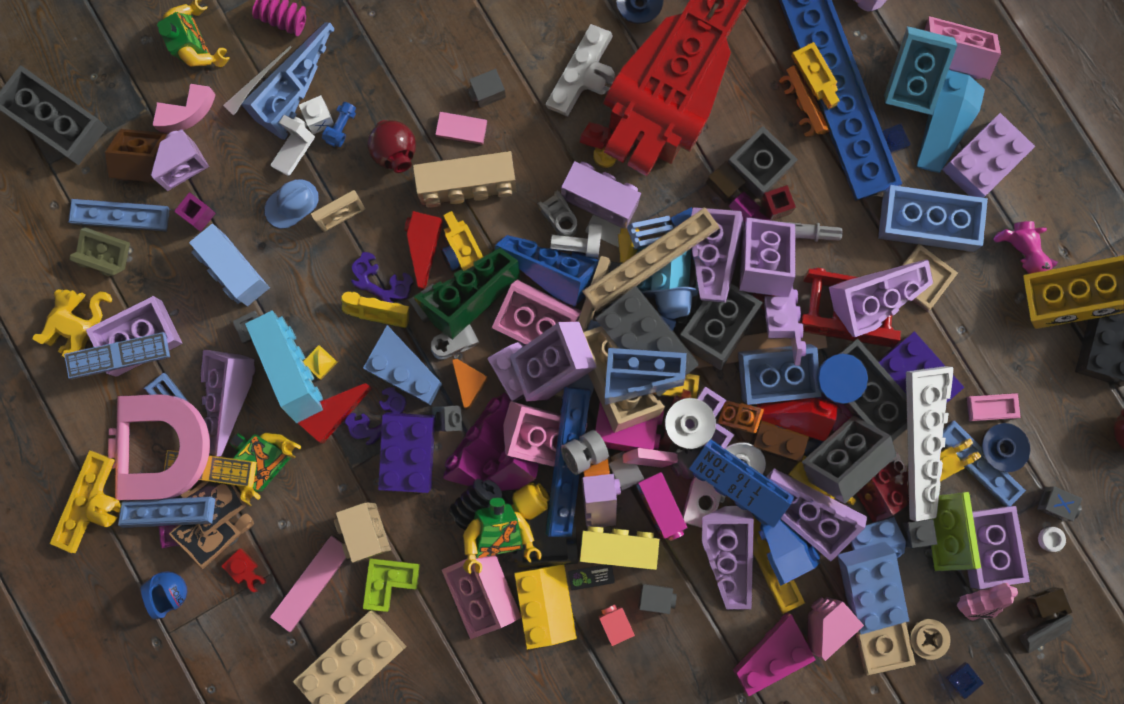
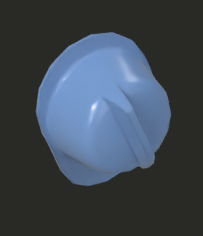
(291, 203)
(674, 301)

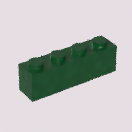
(466, 295)

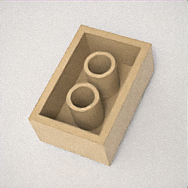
(362, 532)

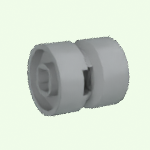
(583, 452)

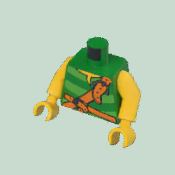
(185, 39)
(271, 455)
(496, 532)

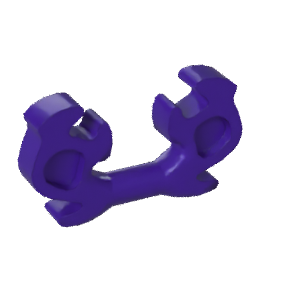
(362, 269)
(360, 428)

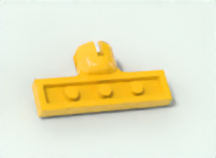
(86, 503)

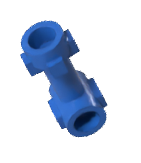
(334, 135)

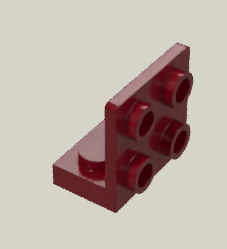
(886, 491)

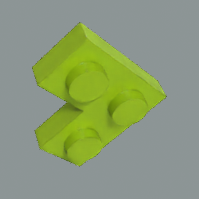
(382, 577)

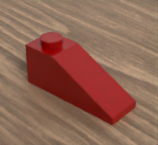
(423, 237)
(334, 412)
(805, 416)

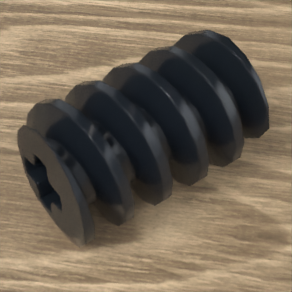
(475, 498)

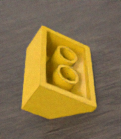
(545, 606)

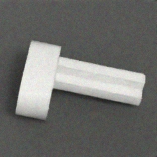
(586, 245)

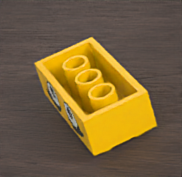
(1076, 292)

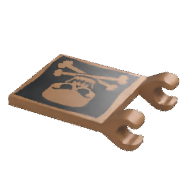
(226, 504)
(206, 548)

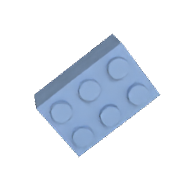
(228, 266)

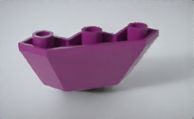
(483, 453)

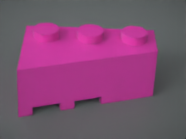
(774, 657)

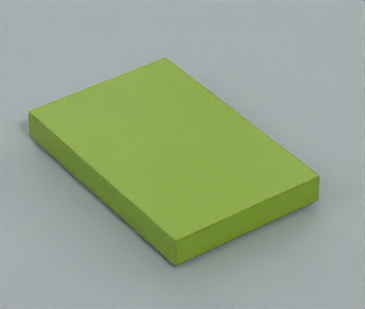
(955, 534)

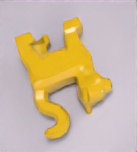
(64, 323)

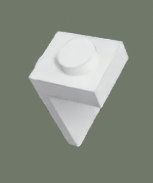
(294, 146)

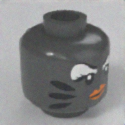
(685, 460)

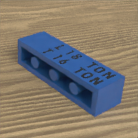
(741, 483)

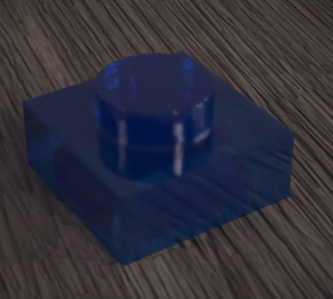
(896, 138)
(964, 680)

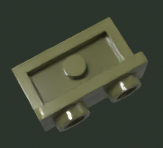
(101, 252)

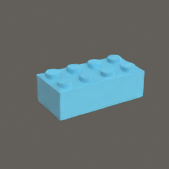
(284, 366)

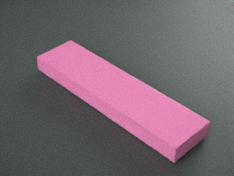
(310, 584)

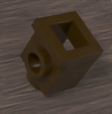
(1048, 604)

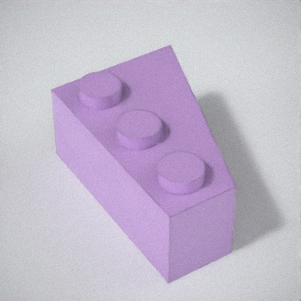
(600, 499)

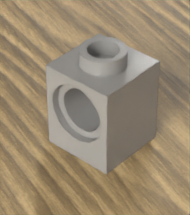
(626, 473)

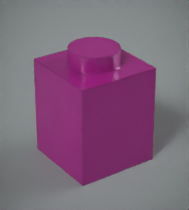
(195, 212)

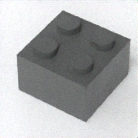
(762, 162)

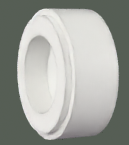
(1052, 539)

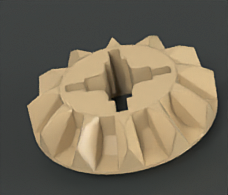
(941, 639)

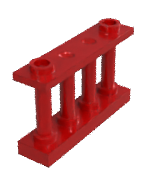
(833, 327)

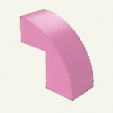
(175, 117)

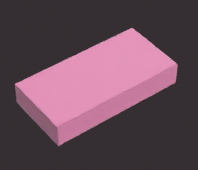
(461, 128)
(993, 407)
(650, 457)

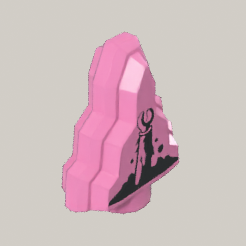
(987, 602)

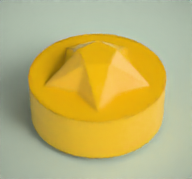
(602, 159)

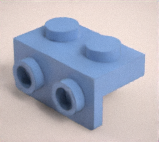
(880, 532)

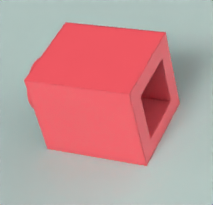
(616, 624)

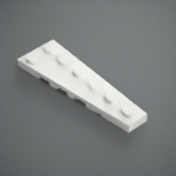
(925, 422)

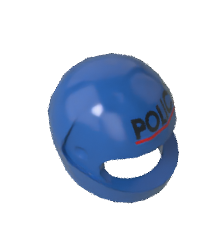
(163, 593)

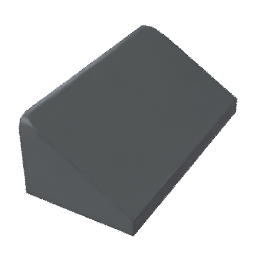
(1046, 632)

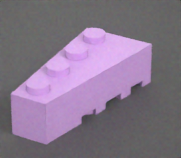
(819, 518)

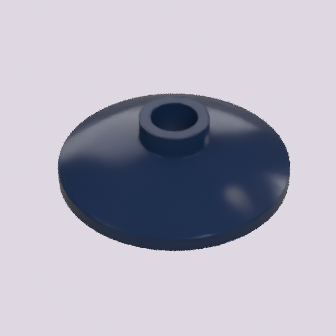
(639, 15)
(1015, 443)

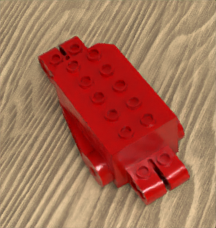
(671, 84)

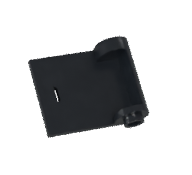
(553, 549)

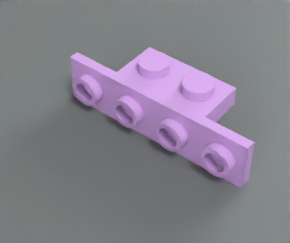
(782, 322)

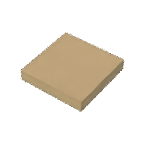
(338, 211)
(941, 275)
(885, 649)

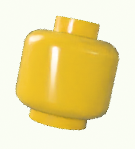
(530, 500)

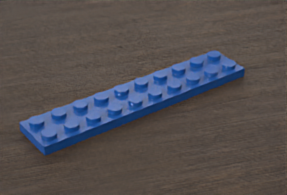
(853, 121)

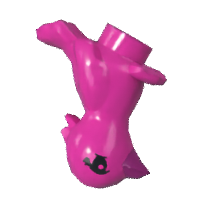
(1028, 242)

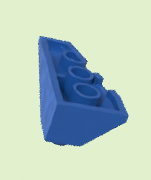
(555, 271)
(789, 552)

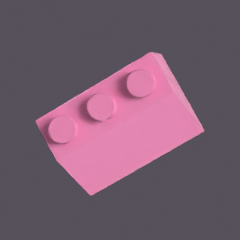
(975, 51)
(531, 312)
(531, 433)
(482, 597)
(830, 626)

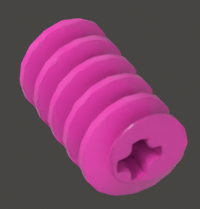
(280, 15)

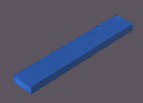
(564, 482)

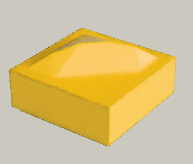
(320, 362)

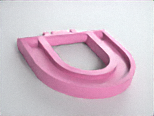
(192, 453)

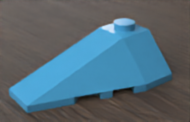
(953, 115)

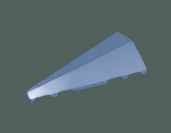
(287, 84)

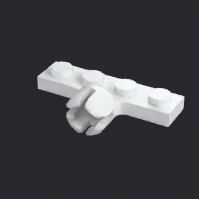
(583, 72)

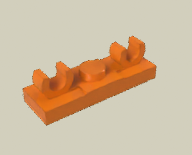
(805, 101)

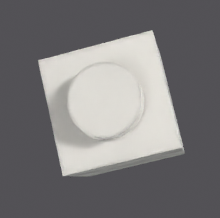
(316, 114)

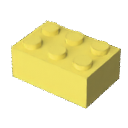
(619, 548)

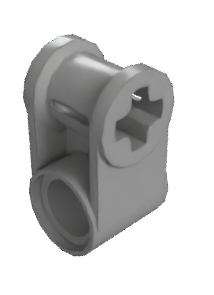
(557, 211)
(463, 341)

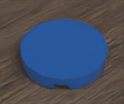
(842, 378)

